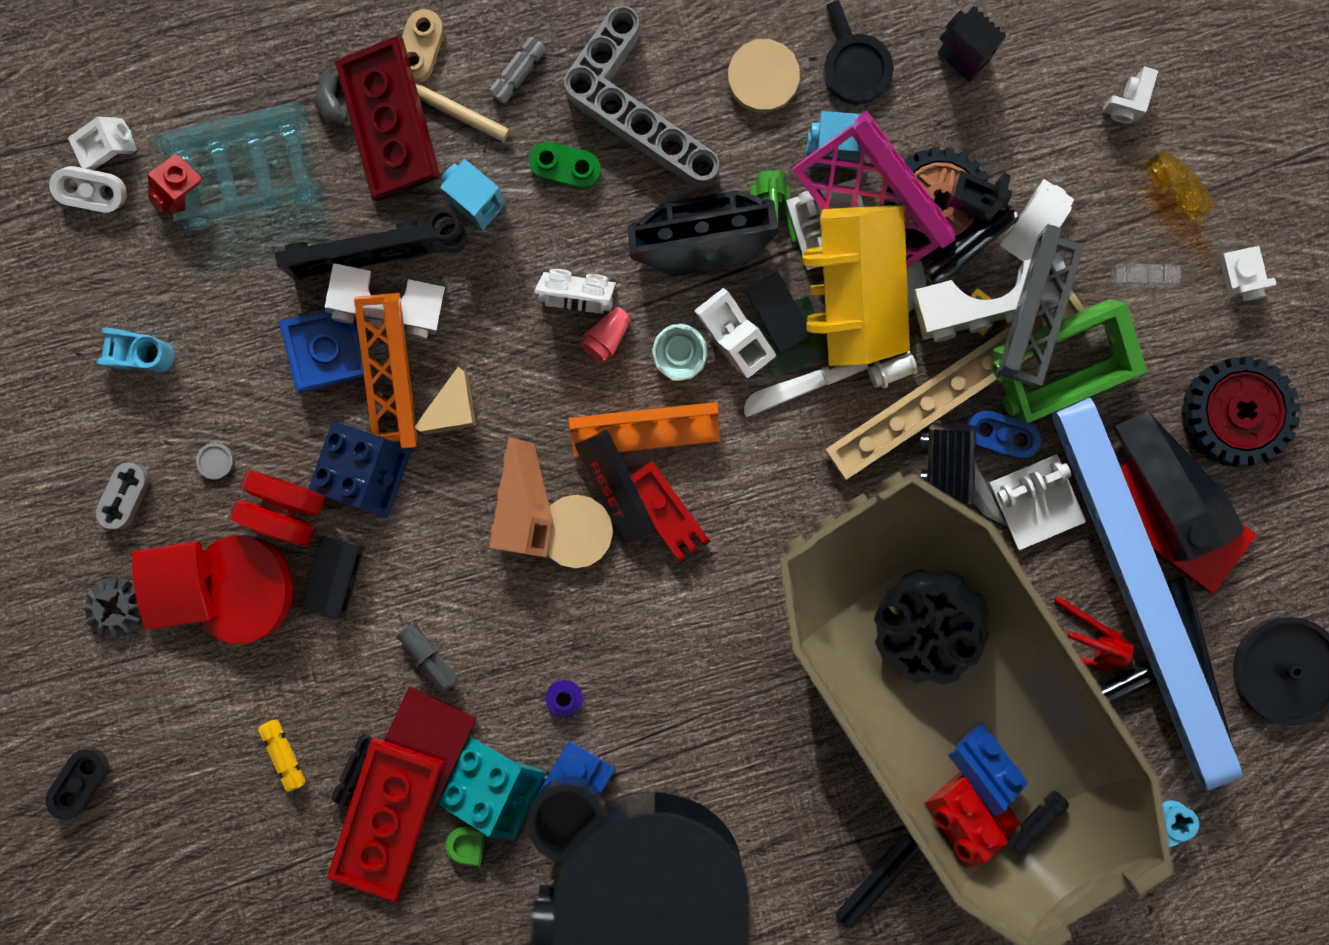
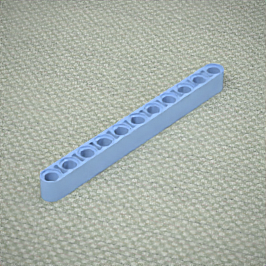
(1147, 595)

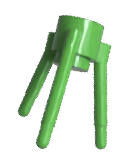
(773, 186)

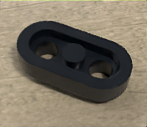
(78, 781)

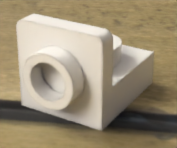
(1135, 97)
(101, 141)
(1245, 274)

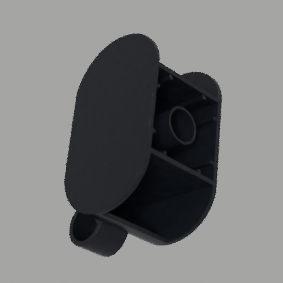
(635, 870)

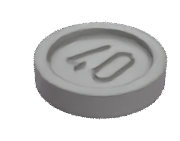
(215, 461)

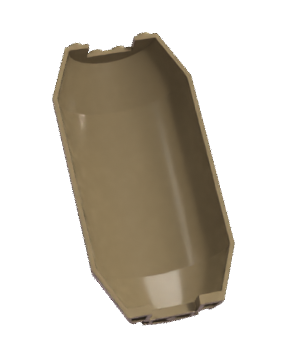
(1023, 689)

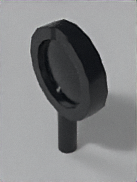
(857, 64)

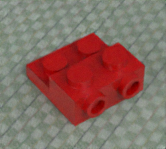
(969, 822)

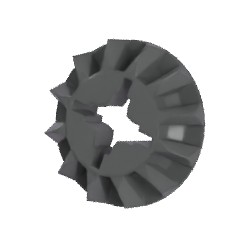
(96, 612)

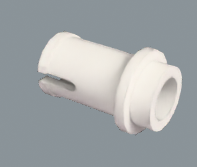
(892, 370)

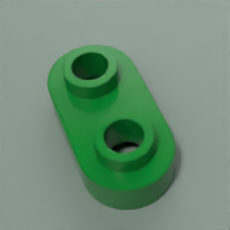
(563, 168)

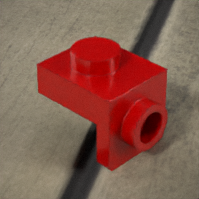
(170, 184)

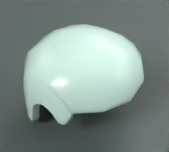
(680, 352)

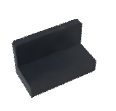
(332, 577)

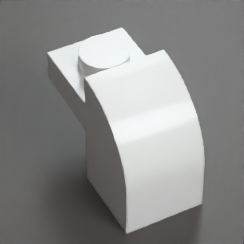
(1046, 206)
(734, 334)

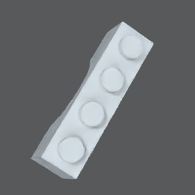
(946, 309)

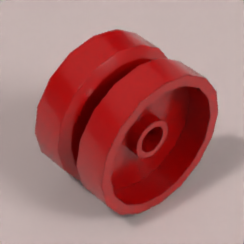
(277, 508)

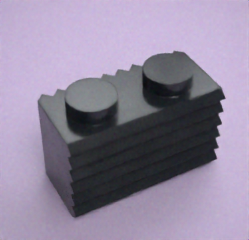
(970, 42)
(951, 460)

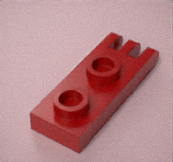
(667, 511)

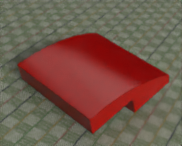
(172, 585)

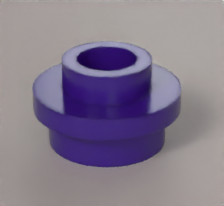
(564, 686)

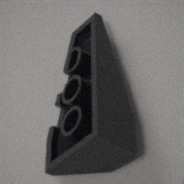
(1182, 496)

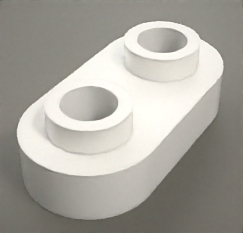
(90, 189)

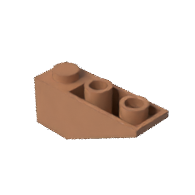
(522, 508)

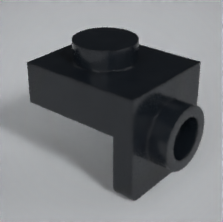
(980, 197)

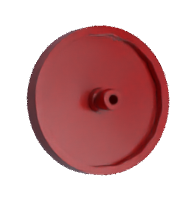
(247, 588)

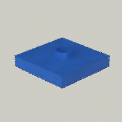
(321, 351)

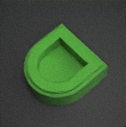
(466, 846)

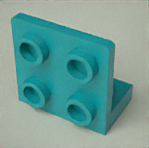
(490, 790)

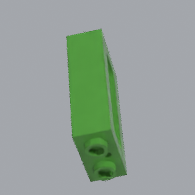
(1121, 365)

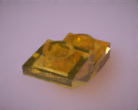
(1170, 173)

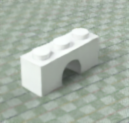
(419, 304)

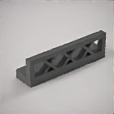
(1031, 300)

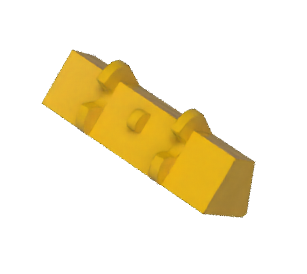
(862, 284)

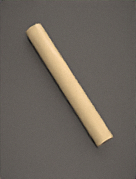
(462, 113)

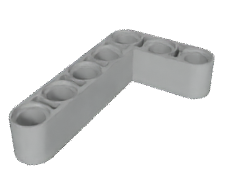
(632, 111)

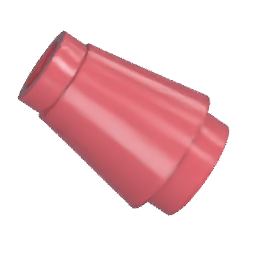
(606, 335)

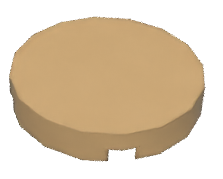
(763, 75)
(579, 531)

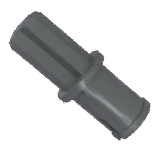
(427, 657)

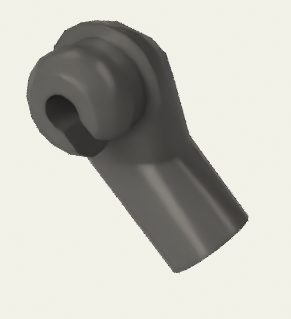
(326, 101)

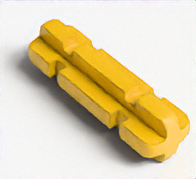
(282, 755)

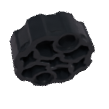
(905, 635)

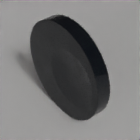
(1284, 670)

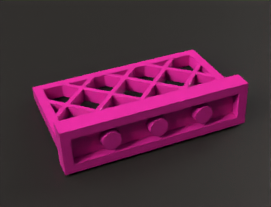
(895, 173)

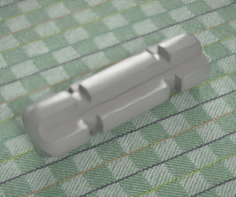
(517, 69)

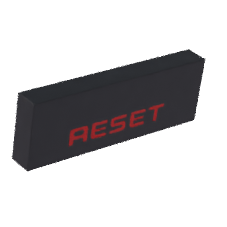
(615, 486)

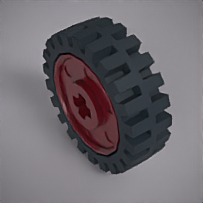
(1213, 412)

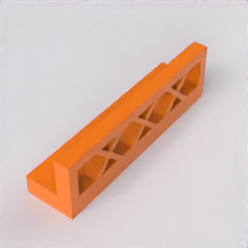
(399, 367)
(652, 427)

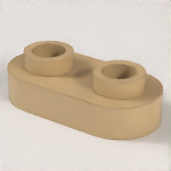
(423, 44)

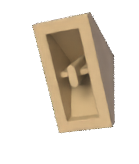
(450, 408)

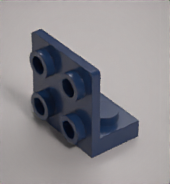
(360, 469)

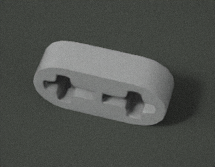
(115, 492)

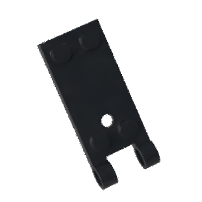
(404, 242)

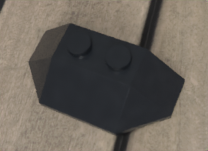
(703, 233)

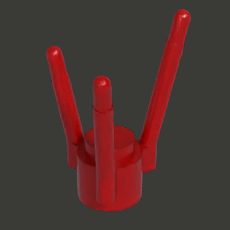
(1110, 650)

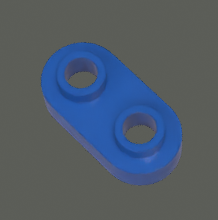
(1002, 435)

